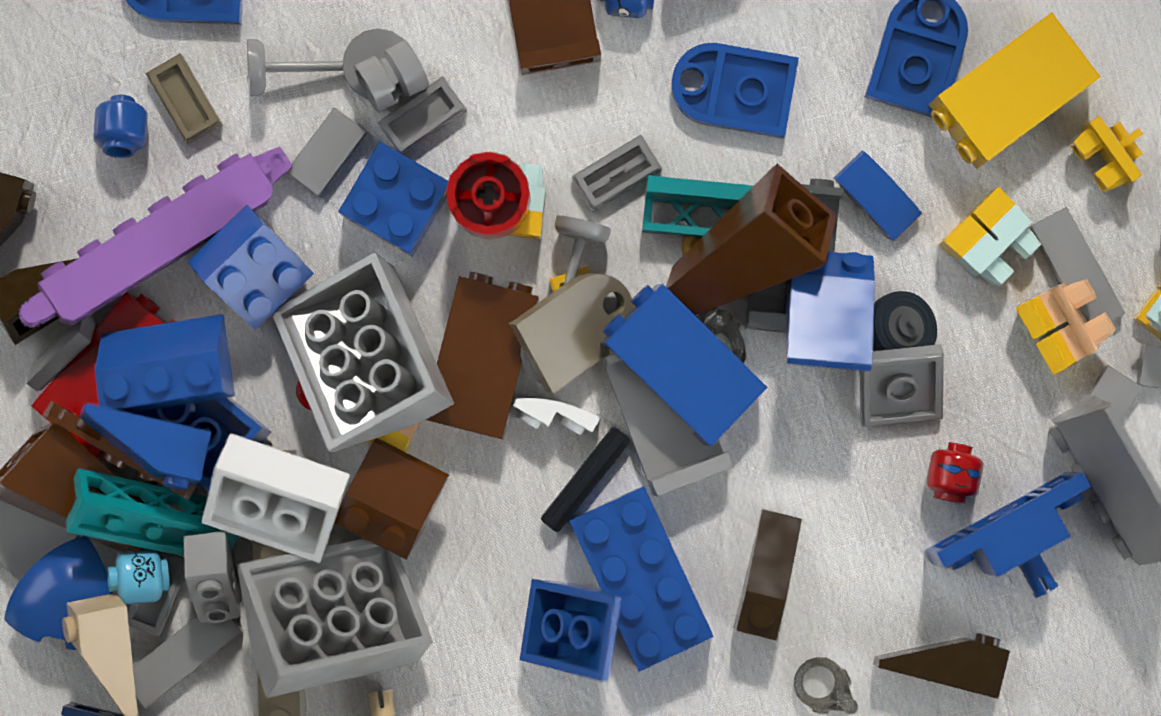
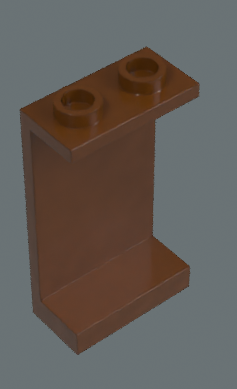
(554, 34)
(482, 354)

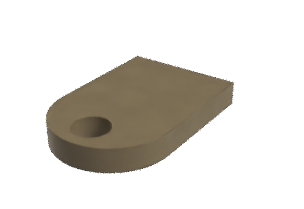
(566, 328)

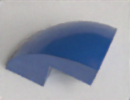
(59, 577)

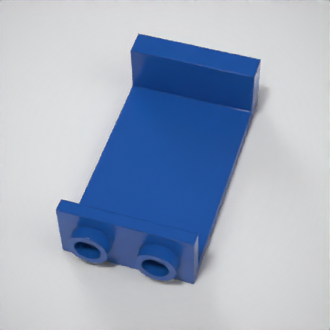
(683, 362)

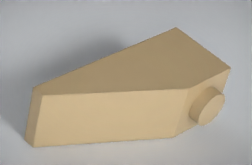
(102, 638)

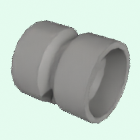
(391, 76)

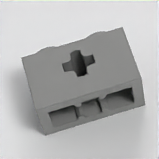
(212, 577)

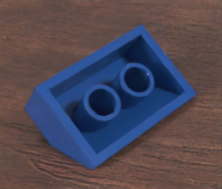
(164, 365)

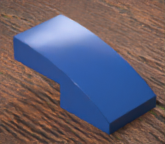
(877, 195)

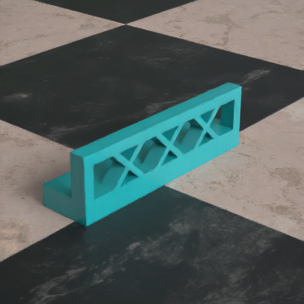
(692, 193)
(133, 523)

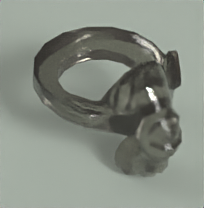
(723, 322)
(838, 700)

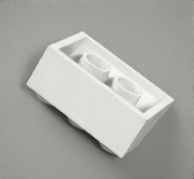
(274, 498)

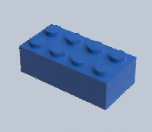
(639, 564)

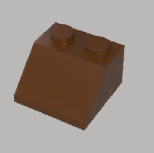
(391, 498)

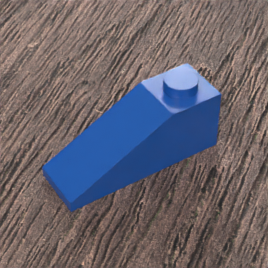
(157, 446)

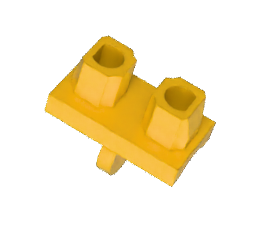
(1099, 138)

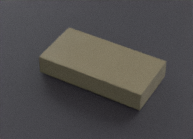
(184, 98)

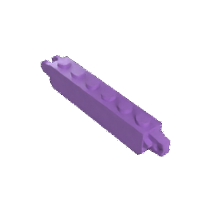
(155, 241)

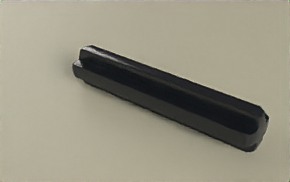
(585, 479)

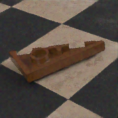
(73, 423)

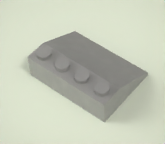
(361, 355)
(1116, 474)
(331, 616)

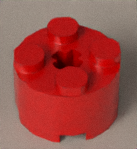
(508, 181)

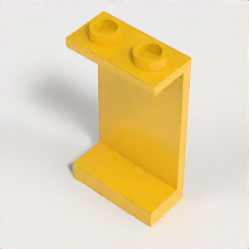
(1013, 91)

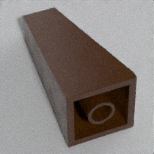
(758, 243)
(43, 473)

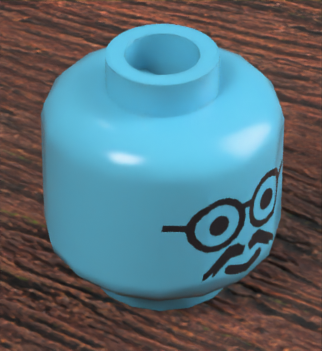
(138, 576)

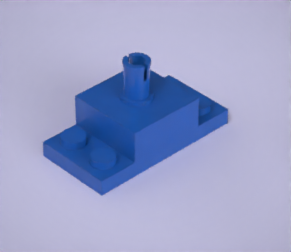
(1016, 534)

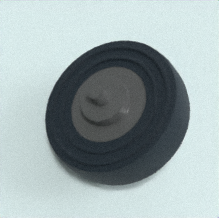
(903, 322)

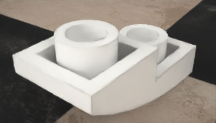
(535, 411)

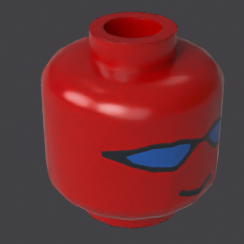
(954, 473)

